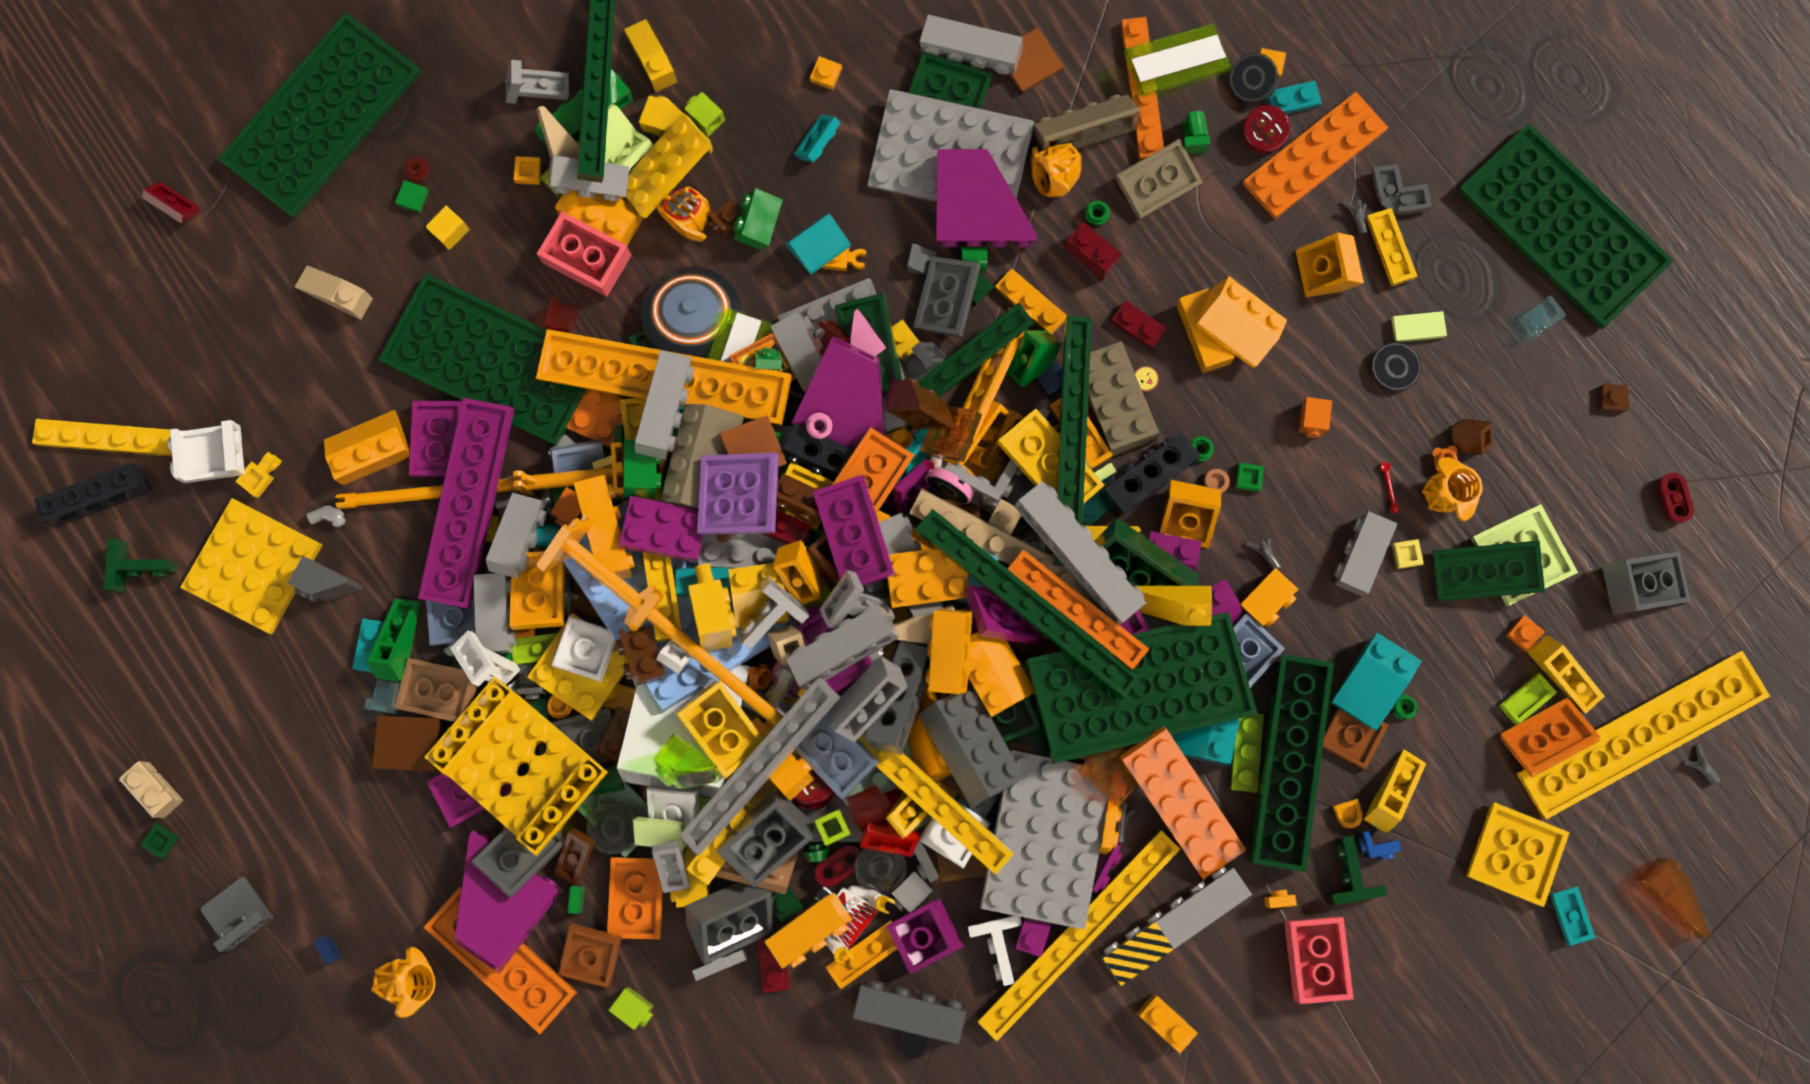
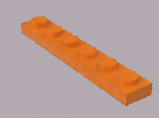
(1148, 126)
(1078, 610)

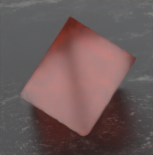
(561, 316)
(831, 329)

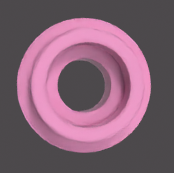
(819, 434)

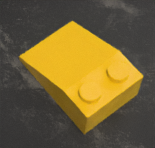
(719, 727)

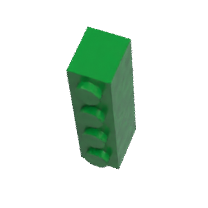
(569, 113)

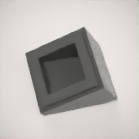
(919, 260)

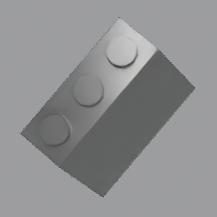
(729, 920)

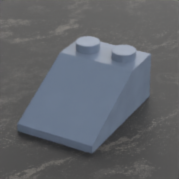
(1256, 647)

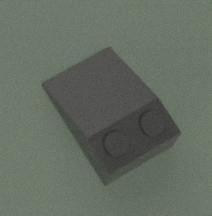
(1646, 583)
(767, 838)

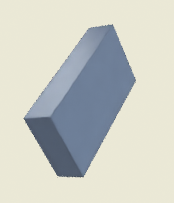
(576, 456)

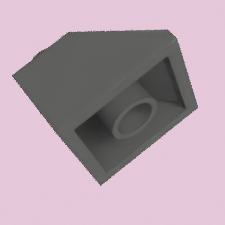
(320, 582)

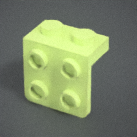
(623, 142)

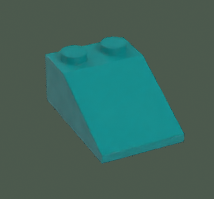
(1376, 681)
(1209, 743)

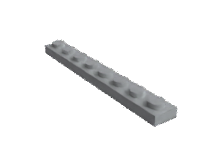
(759, 766)

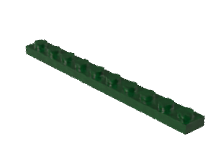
(596, 91)
(1074, 416)
(1027, 603)

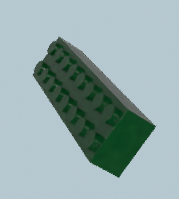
(1291, 763)

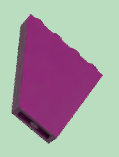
(977, 202)
(848, 392)
(490, 922)

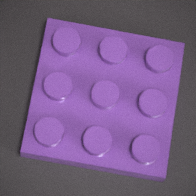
(738, 494)

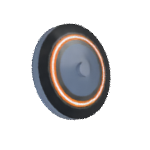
(686, 309)

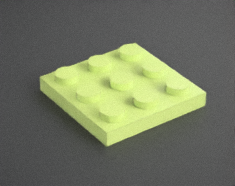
(1526, 527)

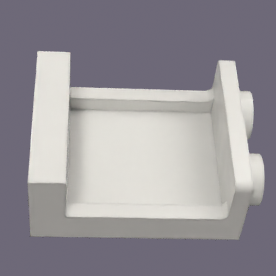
(207, 453)

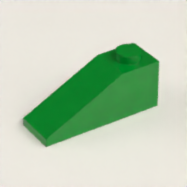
(394, 641)

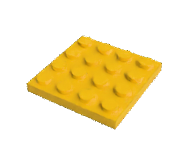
(249, 566)

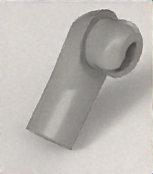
(327, 513)

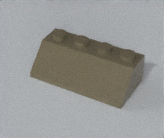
(1088, 125)
(695, 438)

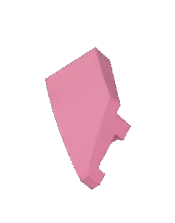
(864, 336)

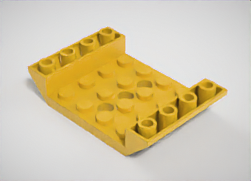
(490, 745)

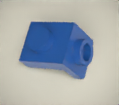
(1382, 850)

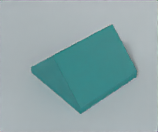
(818, 243)

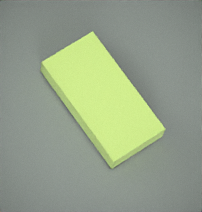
(1419, 327)
(657, 831)

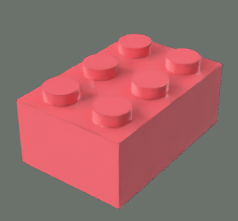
(584, 254)
(1318, 960)

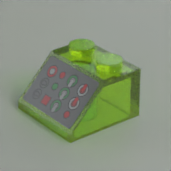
(683, 765)

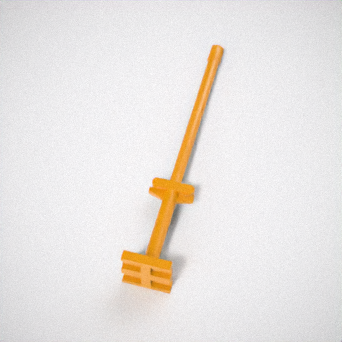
(521, 481)
(643, 608)

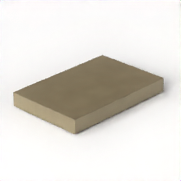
(1158, 179)

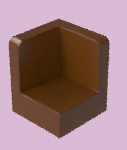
(1472, 436)

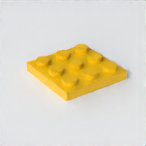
(577, 691)
(1517, 854)

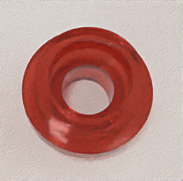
(420, 174)

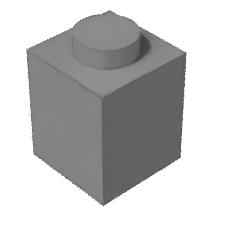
(911, 893)

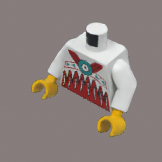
(862, 907)

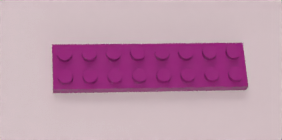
(466, 503)

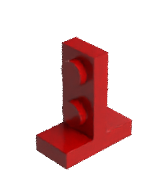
(886, 838)

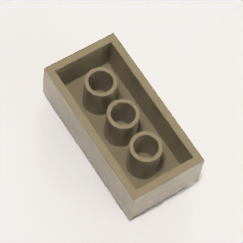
(1118, 401)

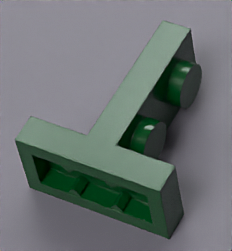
(120, 567)
(1352, 876)

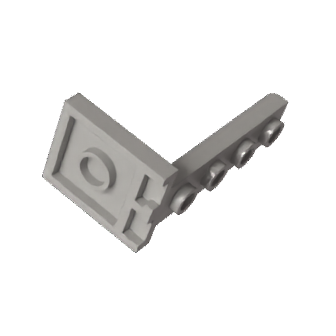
(985, 495)

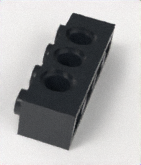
(824, 450)
(1182, 457)
(92, 495)

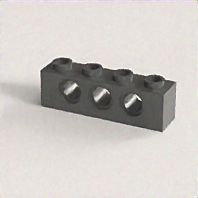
(894, 736)

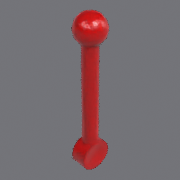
(1385, 467)

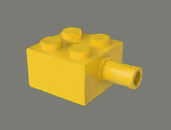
(711, 611)

